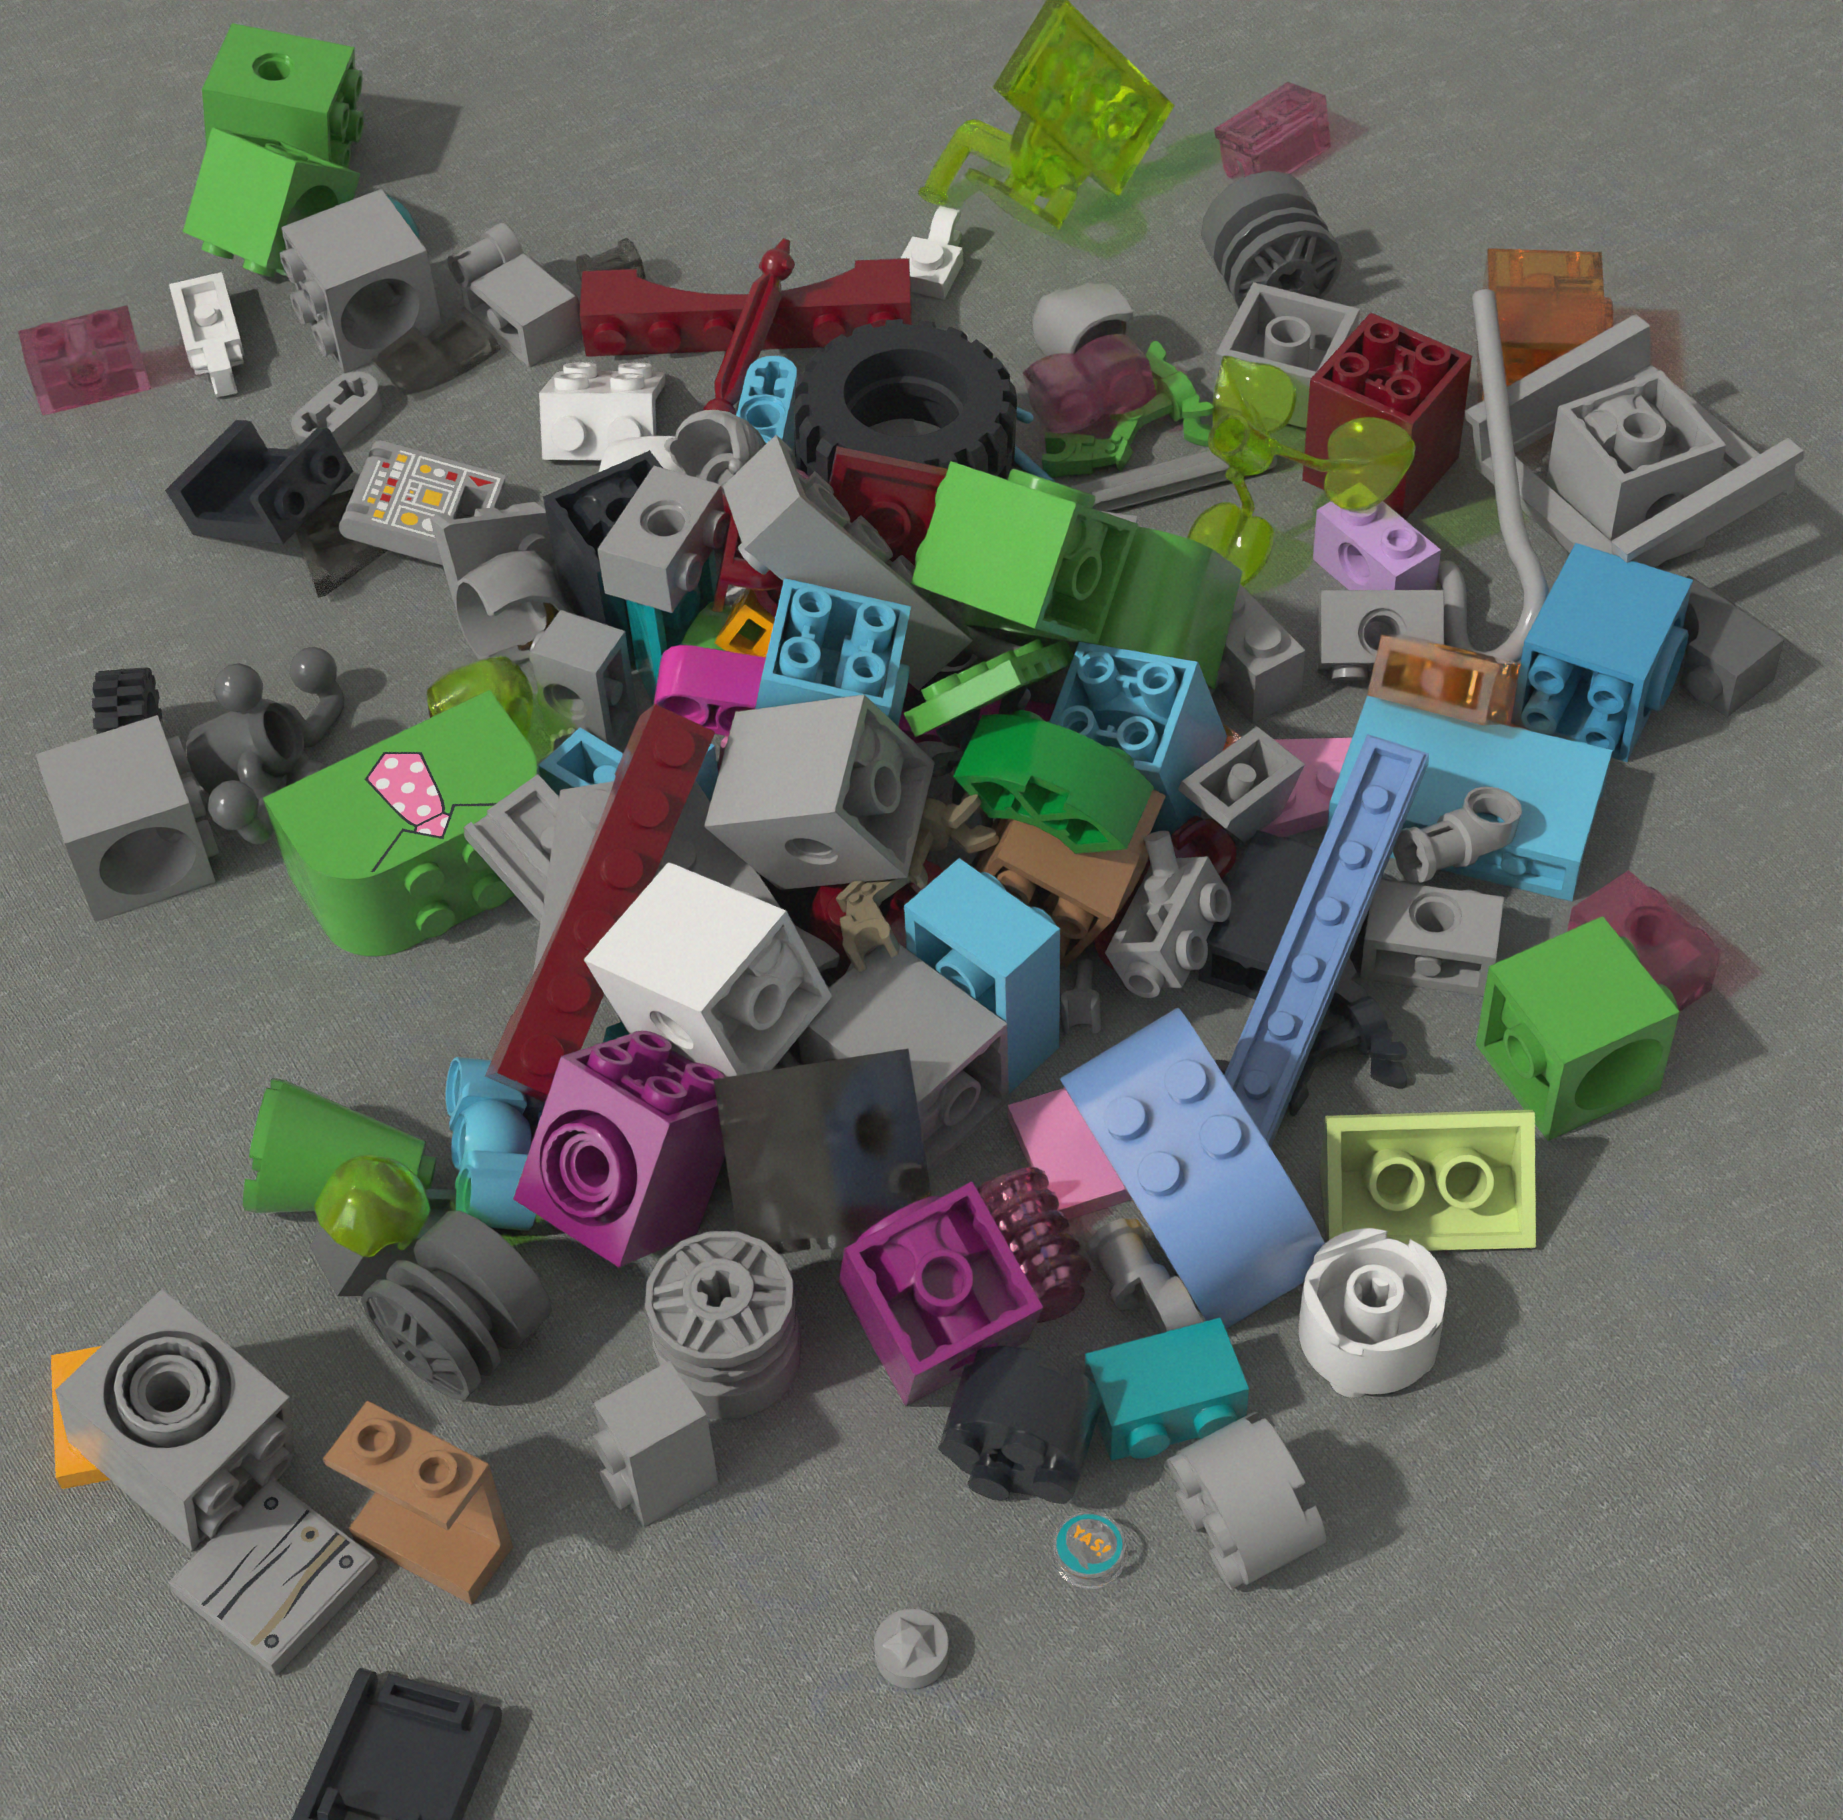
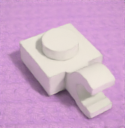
(938, 259)

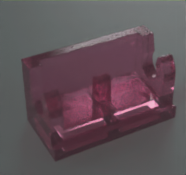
(1275, 132)

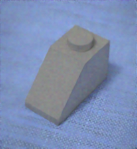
(1245, 784)

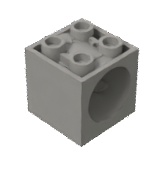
(359, 278)
(129, 817)

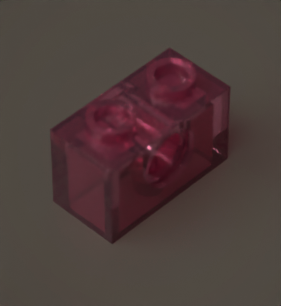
(84, 360)
(1665, 942)

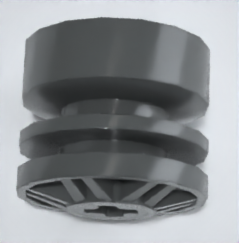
(1270, 235)
(457, 1304)

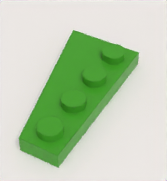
(987, 683)

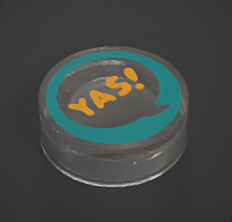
(1089, 1549)

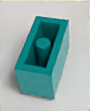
(1167, 1389)

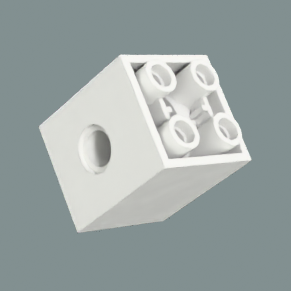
(710, 972)

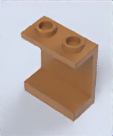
(430, 1503)

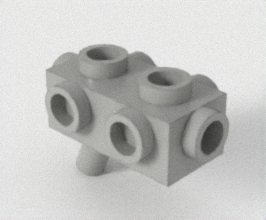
(1168, 920)

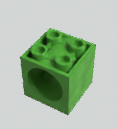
(253, 189)
(1576, 1027)

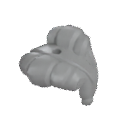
(714, 445)

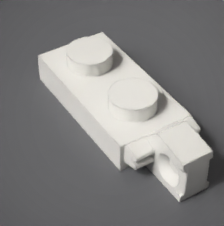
(209, 329)

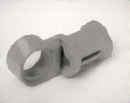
(1458, 835)
(1137, 1278)

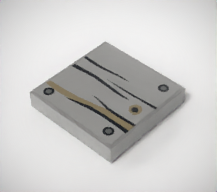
(274, 1576)

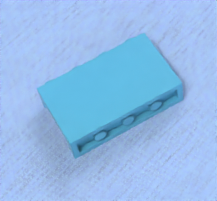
(1548, 775)

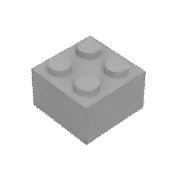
(1289, 333)

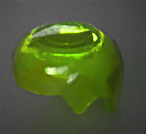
(372, 1204)

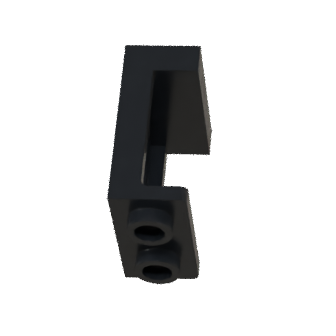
(255, 490)

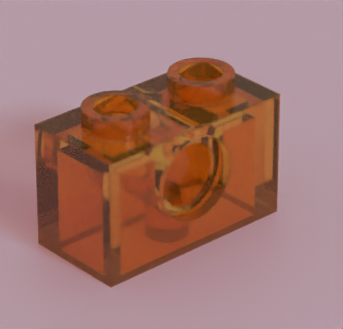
(1444, 679)

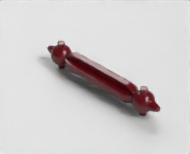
(752, 327)

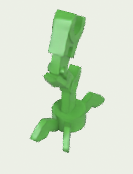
(1174, 397)

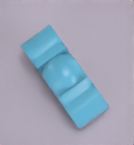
(487, 1144)

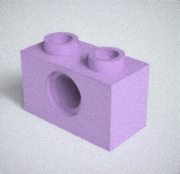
(1374, 549)

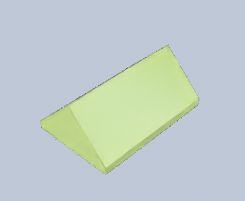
(1432, 1177)

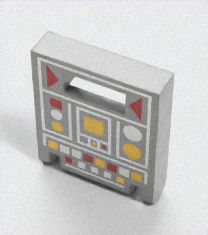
(407, 488)

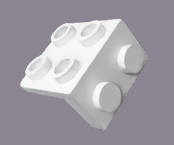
(591, 408)

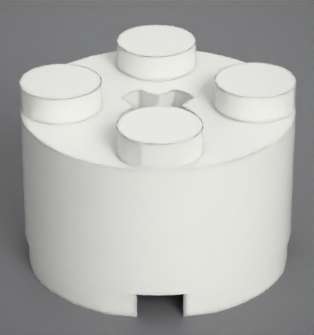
(1372, 1312)

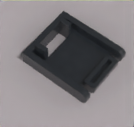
(400, 1757)

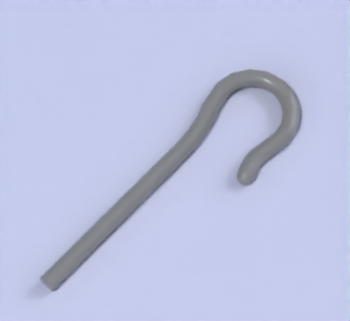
(1507, 498)

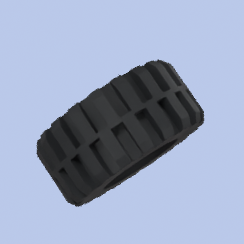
(906, 375)

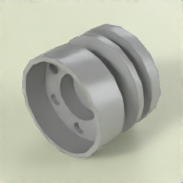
(725, 1321)

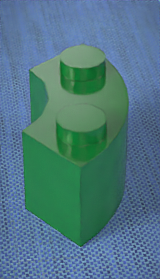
(1054, 781)

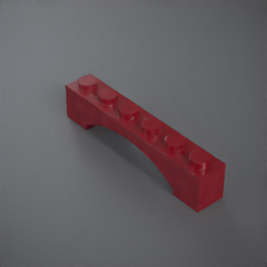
(641, 317)
(619, 865)

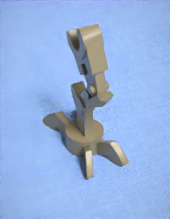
(864, 922)

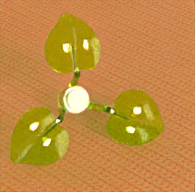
(1258, 400)

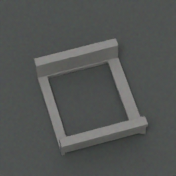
(1597, 365)

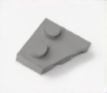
(491, 532)

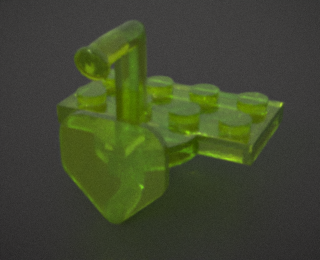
(1079, 118)

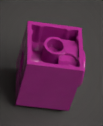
(626, 1147)
(936, 1290)

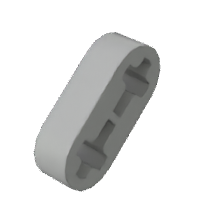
(342, 406)

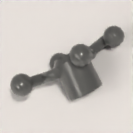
(261, 741)

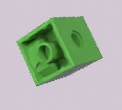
(286, 91)
(1024, 551)

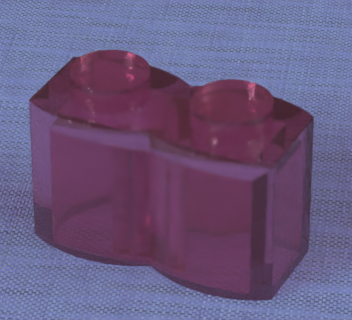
(1078, 388)

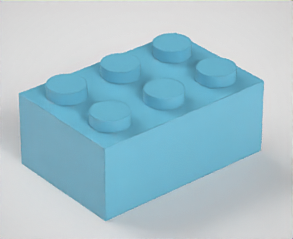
(995, 954)

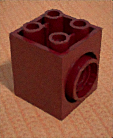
(1396, 378)

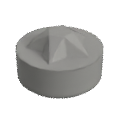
(911, 1648)

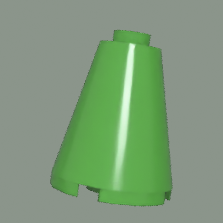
(306, 1138)

